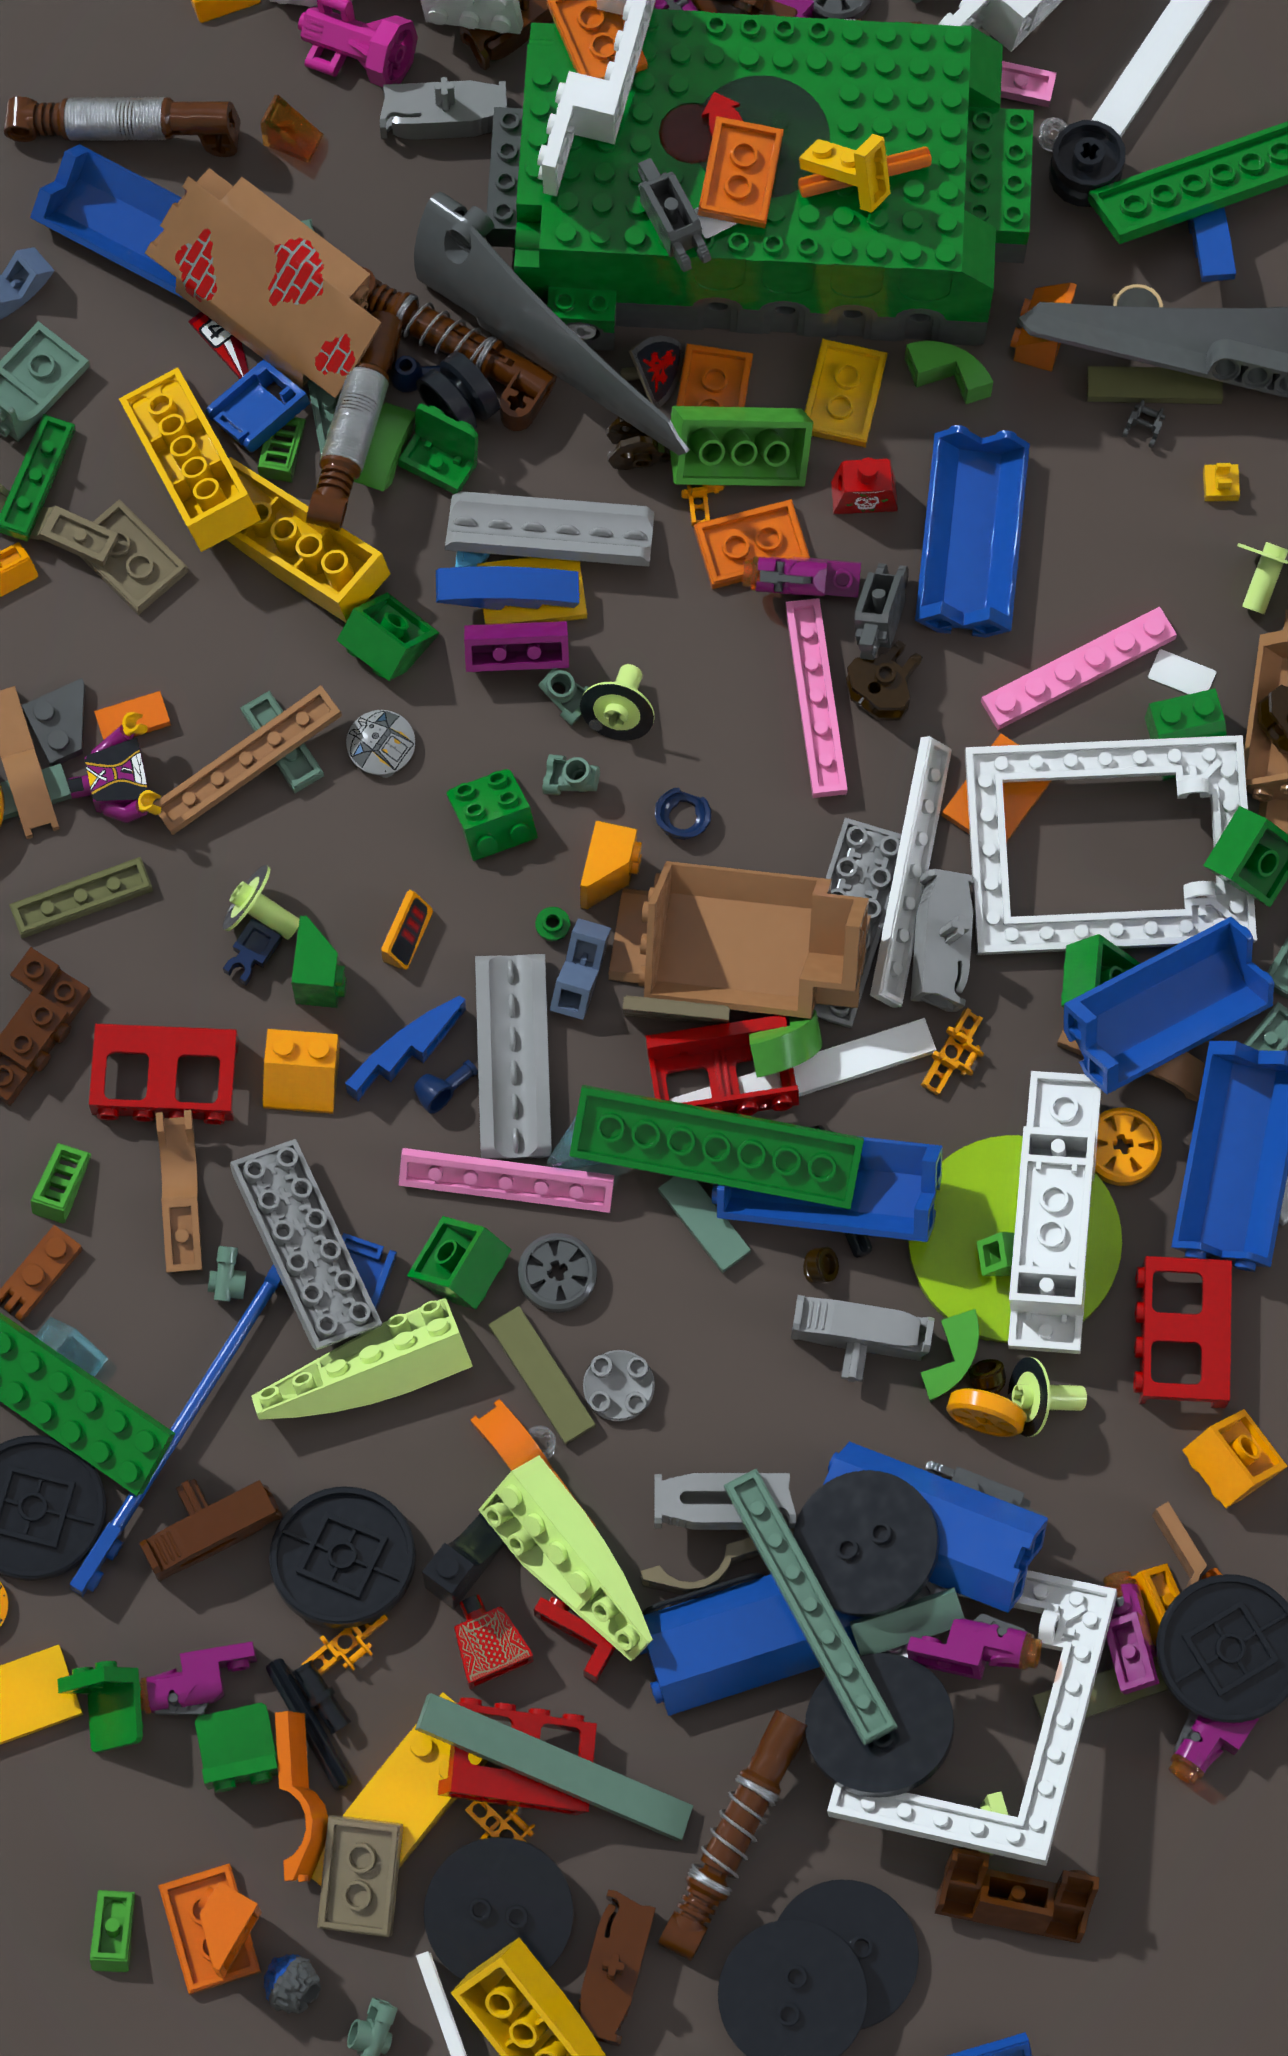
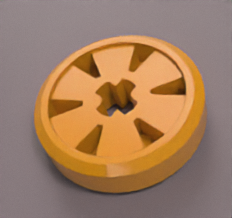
(1141, 1157)
(986, 1412)

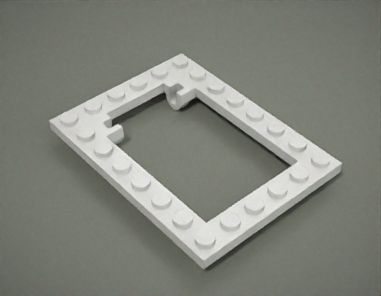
(1201, 766)
(1082, 1622)

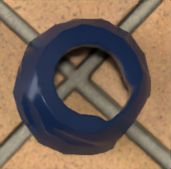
(669, 801)

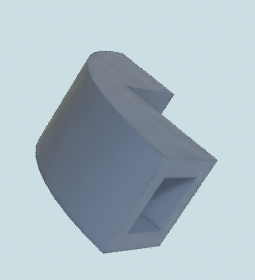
(22, 279)
(581, 969)

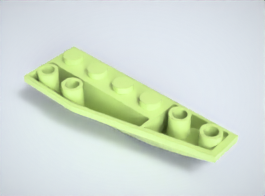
(372, 1367)
(566, 1553)

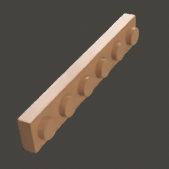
(247, 759)

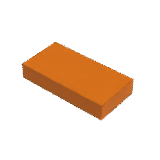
(150, 706)

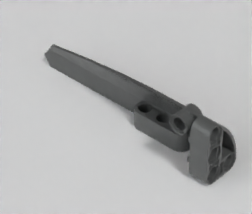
(471, 274)
(1214, 343)

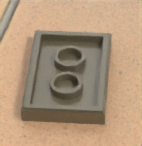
(140, 563)
(675, 1010)
(360, 1875)

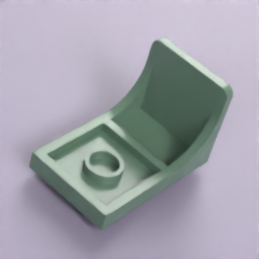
(34, 378)

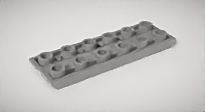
(550, 528)
(862, 868)
(513, 1057)
(305, 1244)

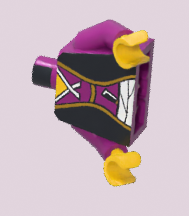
(118, 775)

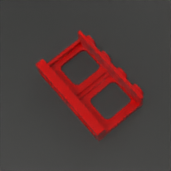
(164, 1049)
(718, 1052)
(1207, 1329)
(508, 1787)

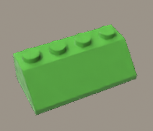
(741, 446)

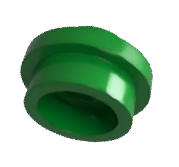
(556, 933)

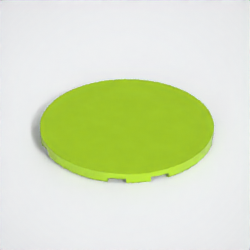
(979, 1201)

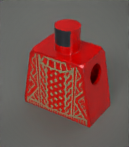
(489, 1643)

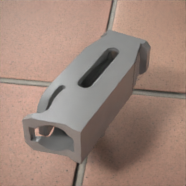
(440, 109)
(942, 939)
(861, 1330)
(701, 1502)

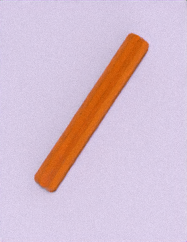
(896, 163)

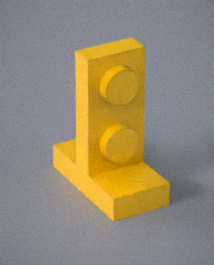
(860, 167)

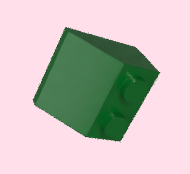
(386, 636)
(1186, 717)
(1251, 856)
(1091, 964)
(316, 969)
(460, 1262)

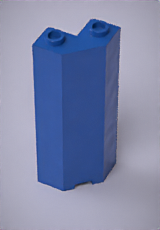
(107, 211)
(972, 532)
(1167, 1005)
(1236, 1158)
(889, 1199)
(981, 1537)
(727, 1645)

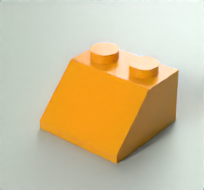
(609, 862)
(300, 1071)
(1234, 1458)

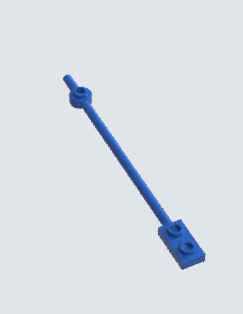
(108, 1543)

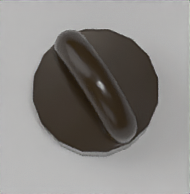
(820, 1265)
(988, 1375)

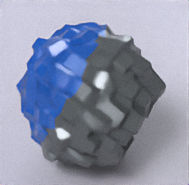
(291, 1983)

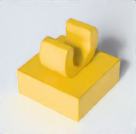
(1221, 482)

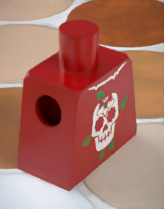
(864, 487)

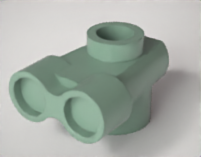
(569, 701)
(565, 775)
(226, 1281)
(372, 2035)

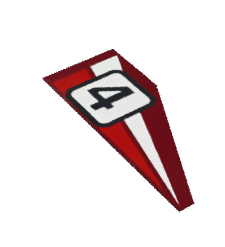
(222, 342)

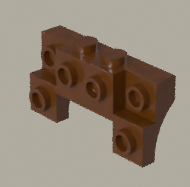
(38, 1022)
(1013, 1900)

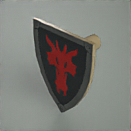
(657, 365)

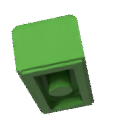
(112, 1931)

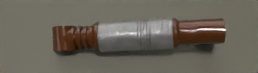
(125, 119)
(354, 425)

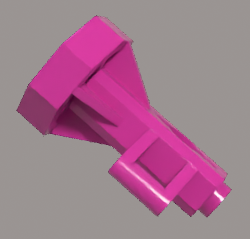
(381, 46)

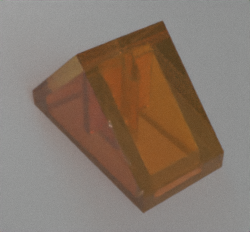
(289, 131)

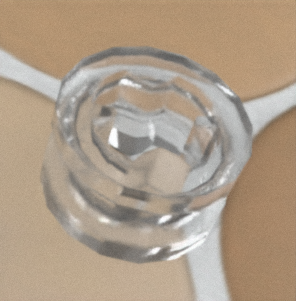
(1046, 128)
(541, 1432)

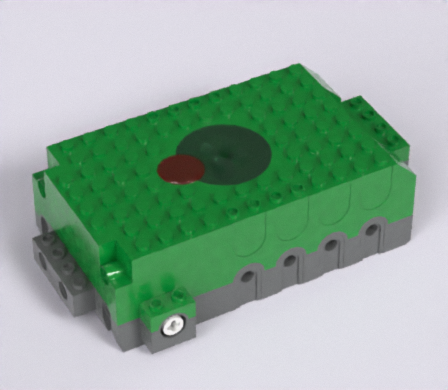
(821, 262)

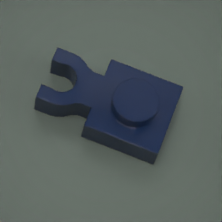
(253, 947)

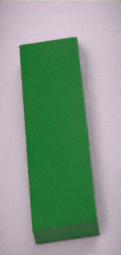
(35, 477)

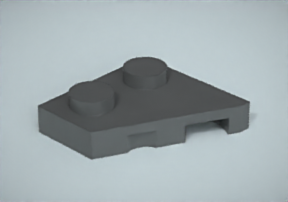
(59, 721)

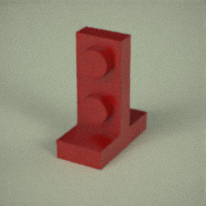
(557, 1615)

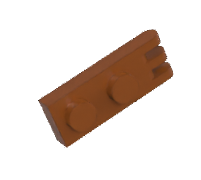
(39, 1272)

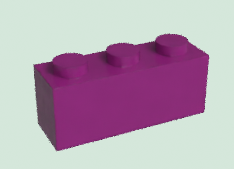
(516, 646)

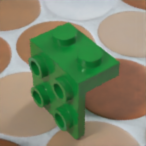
(441, 449)
(492, 814)
(112, 1703)
(236, 1747)

